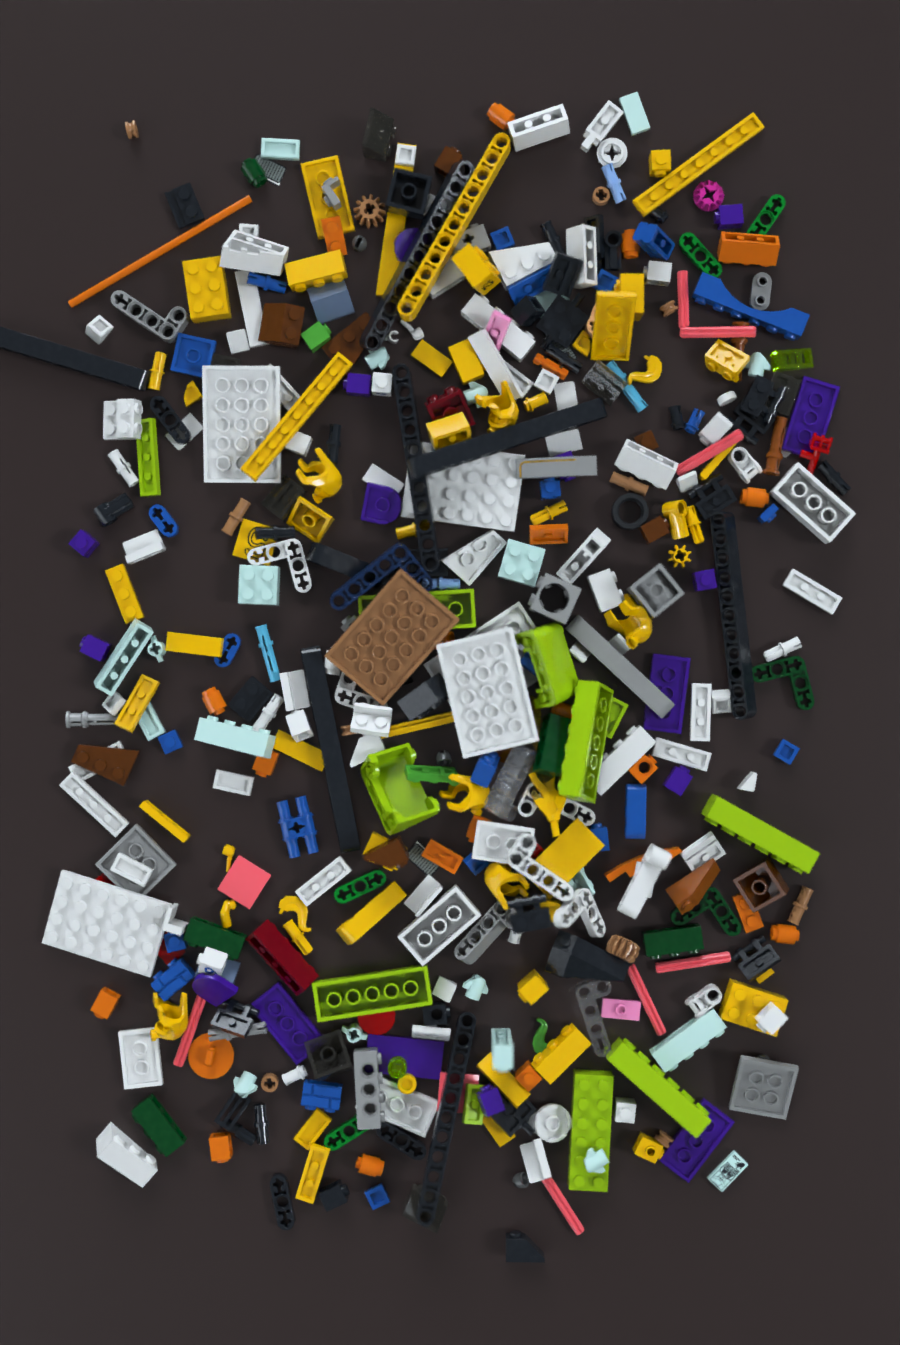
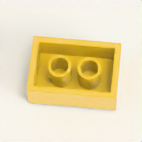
(206, 289)
(744, 1002)

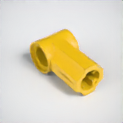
(675, 513)

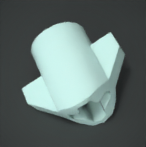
(377, 358)
(757, 365)
(475, 389)
(156, 648)
(475, 987)
(354, 1032)
(245, 1084)
(595, 1161)

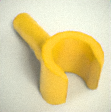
(228, 851)

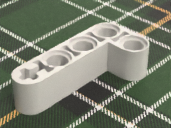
(527, 798)
(652, 863)
(541, 871)

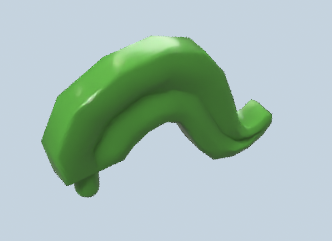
(538, 1039)

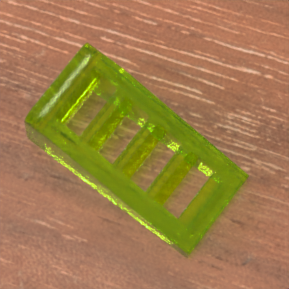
(779, 359)

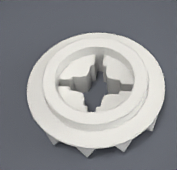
(617, 147)

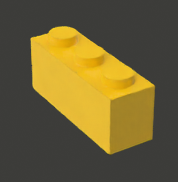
(316, 271)
(560, 1053)

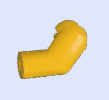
(225, 912)

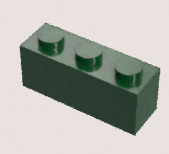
(551, 745)
(212, 935)
(673, 941)
(158, 1125)

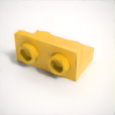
(726, 360)

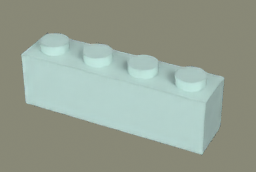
(123, 657)
(235, 737)
(687, 1039)
(501, 1049)

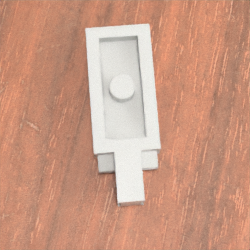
(601, 125)

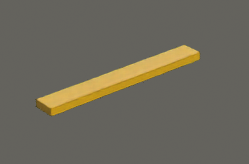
(698, 164)
(388, 264)
(296, 416)

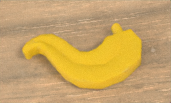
(653, 372)
(294, 903)

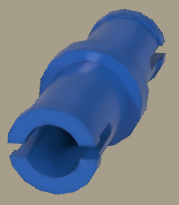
(266, 282)

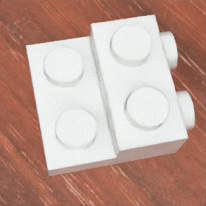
(122, 419)

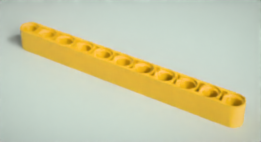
(455, 218)

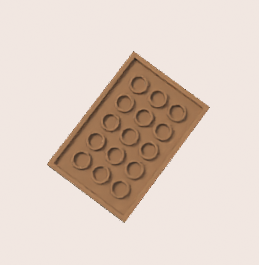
(391, 637)

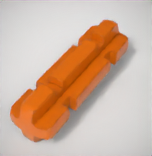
(550, 366)

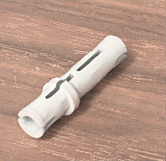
(268, 712)

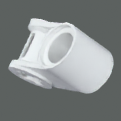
(745, 465)
(703, 1001)

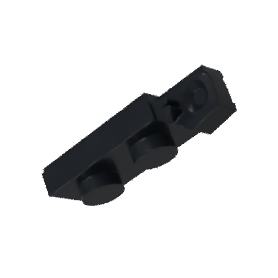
(597, 221)

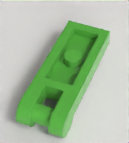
(433, 774)

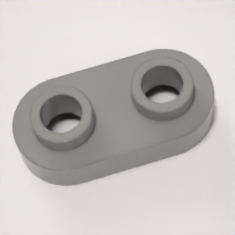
(760, 291)

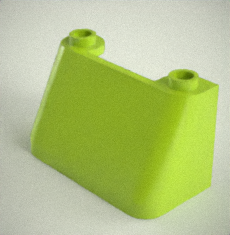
(551, 663)
(394, 797)

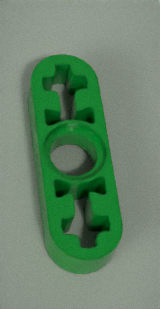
(768, 205)
(699, 264)
(349, 897)
(334, 1134)

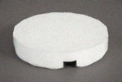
(552, 1122)

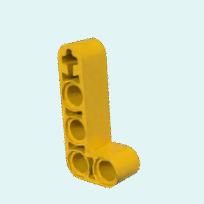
(371, 913)

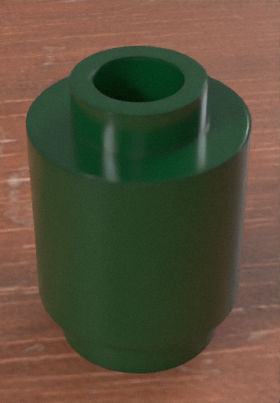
(254, 172)

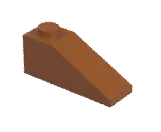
(691, 888)

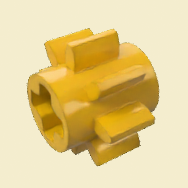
(683, 559)

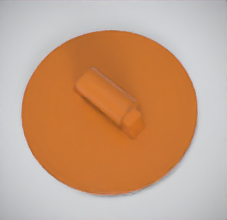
(210, 1058)

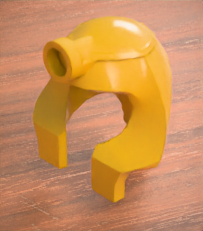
(502, 408)
(326, 483)
(636, 627)
(476, 794)
(496, 879)
(174, 1020)

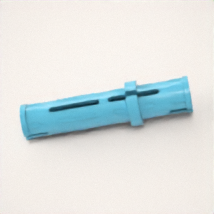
(629, 391)
(268, 653)

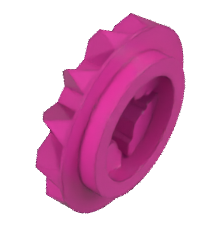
(707, 204)

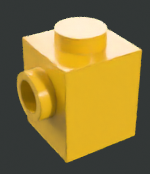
(659, 163)
(648, 1148)

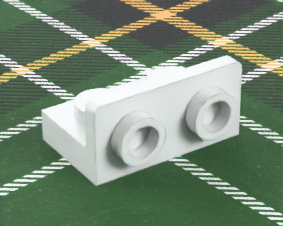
(371, 719)

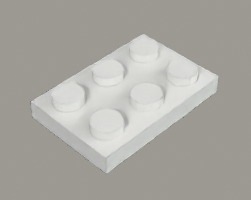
(495, 839)
(140, 1058)

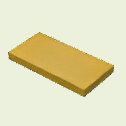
(314, 175)
(613, 325)
(568, 853)

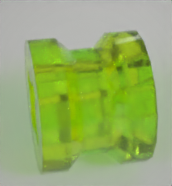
(396, 1070)

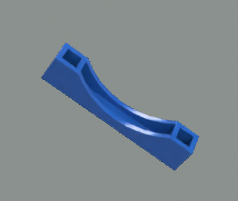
(713, 292)

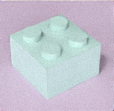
(521, 563)
(259, 585)

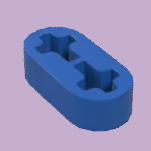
(160, 523)
(231, 653)

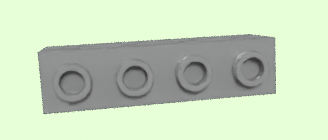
(365, 1118)

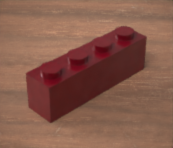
(282, 957)

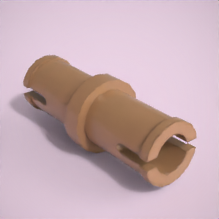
(629, 483)
(236, 517)
(800, 905)

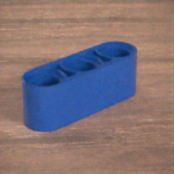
(635, 811)

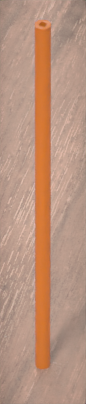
(160, 251)

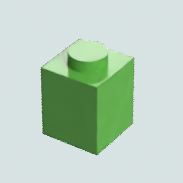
(316, 336)

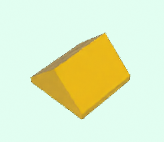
(309, 519)

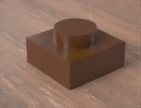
(647, 440)

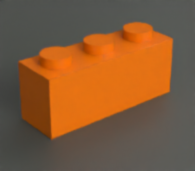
(748, 248)

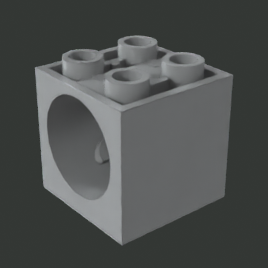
(655, 590)
(569, 591)

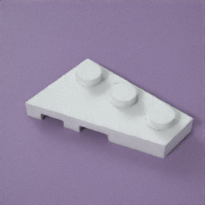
(475, 556)

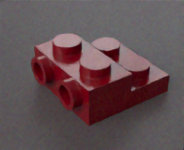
(448, 404)

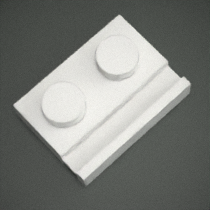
(702, 851)

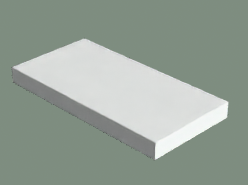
(408, 1111)

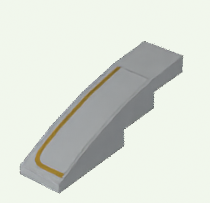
(556, 467)

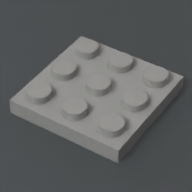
(142, 848)
(763, 1087)

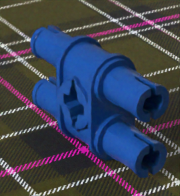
(291, 835)

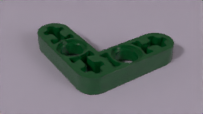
(793, 675)
(704, 905)

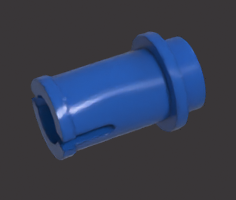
(693, 423)

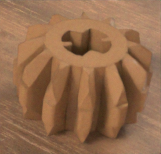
(364, 216)
(623, 948)

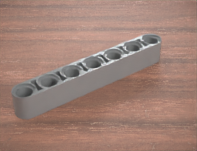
(620, 666)

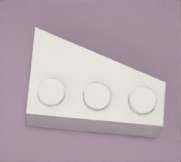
(253, 254)
(520, 261)
(125, 1155)

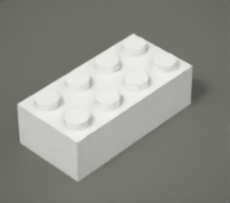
(812, 503)
(439, 925)

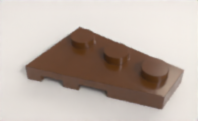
(348, 341)
(106, 761)

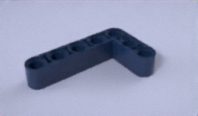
(380, 574)

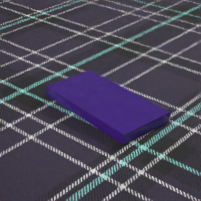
(809, 414)
(671, 678)
(286, 1021)
(422, 1055)
(687, 1153)

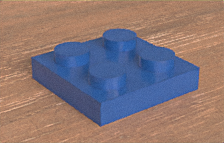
(192, 354)

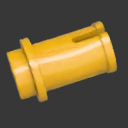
(535, 401)

